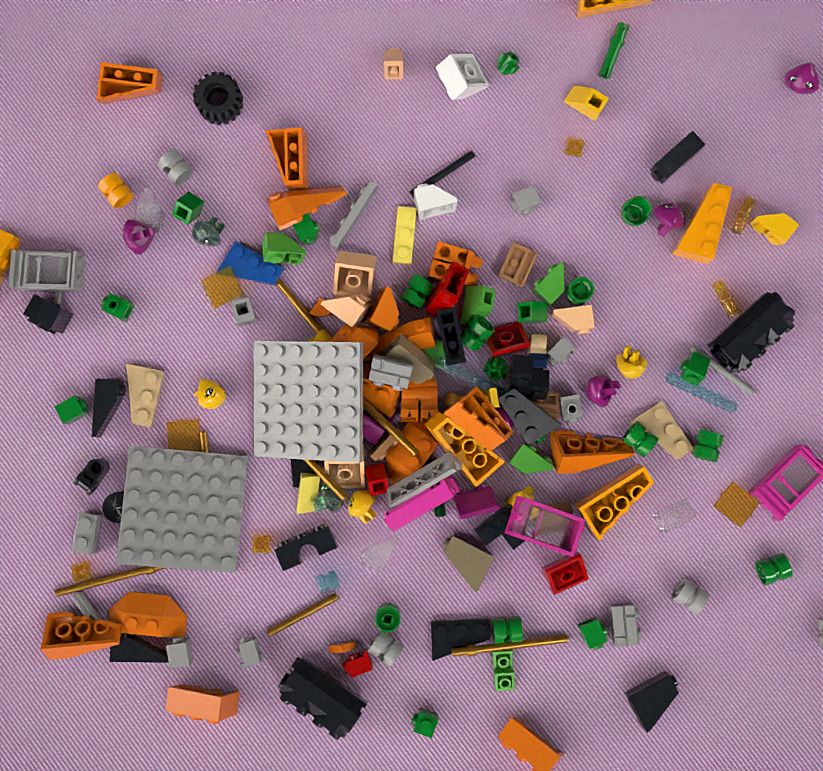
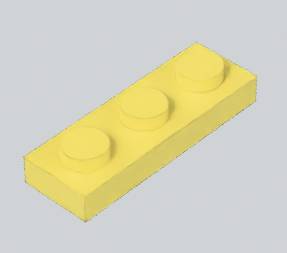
(404, 235)

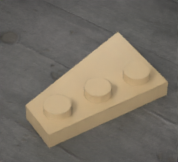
(144, 393)
(662, 424)

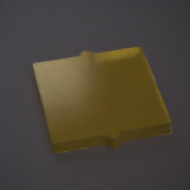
(222, 287)
(184, 435)
(736, 504)

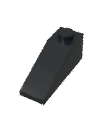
(451, 336)
(107, 398)
(136, 650)

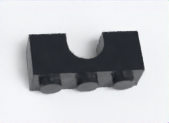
(289, 553)

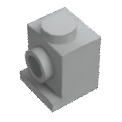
(243, 319)
(560, 351)
(565, 403)
(249, 651)

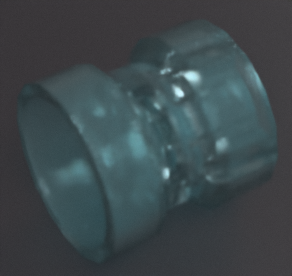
(327, 582)

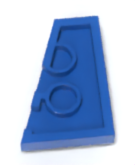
(251, 266)

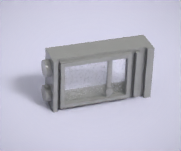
(47, 271)

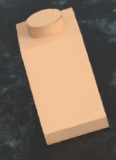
(393, 63)
(575, 319)

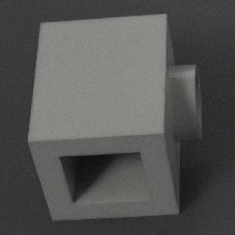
(525, 200)
(179, 652)

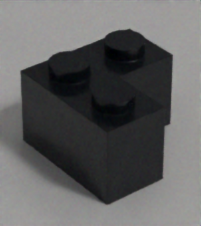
(47, 315)
(529, 381)
(495, 526)

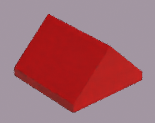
(507, 340)
(565, 573)

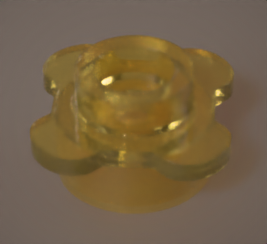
(574, 152)
(266, 544)
(77, 576)

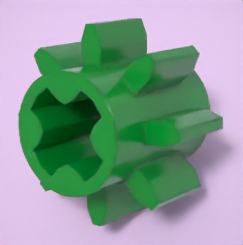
(508, 63)
(496, 368)

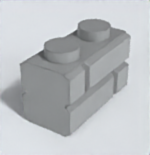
(390, 372)
(87, 533)
(624, 624)

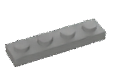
(348, 222)

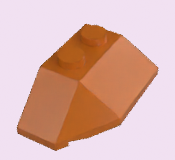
(358, 333)
(401, 461)
(149, 615)

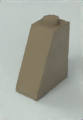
(406, 351)
(468, 560)

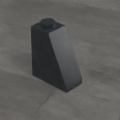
(677, 157)
(652, 699)

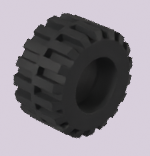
(211, 85)

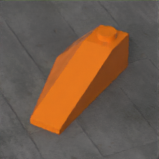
(291, 205)
(418, 331)
(579, 453)
(74, 635)

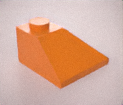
(384, 311)

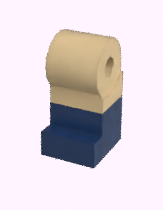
(538, 350)

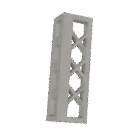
(423, 479)

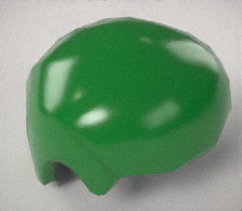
(636, 211)

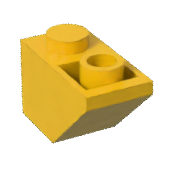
(586, 101)
(775, 227)

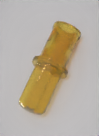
(743, 215)
(725, 298)

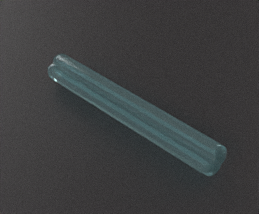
(468, 376)
(702, 393)

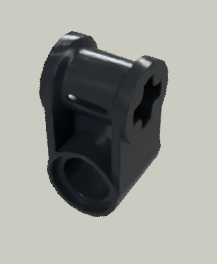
(89, 478)

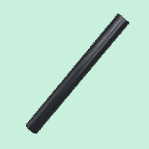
(447, 170)

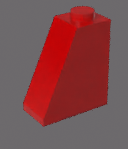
(448, 289)

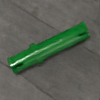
(616, 44)

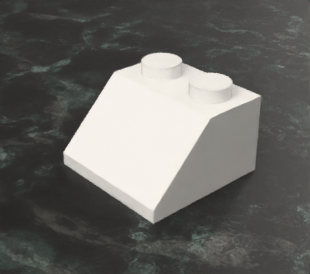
(461, 76)
(433, 201)

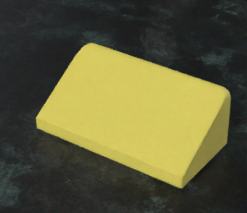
(307, 492)

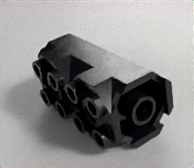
(752, 332)
(321, 696)

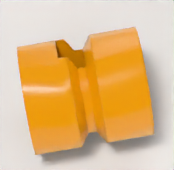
(115, 190)

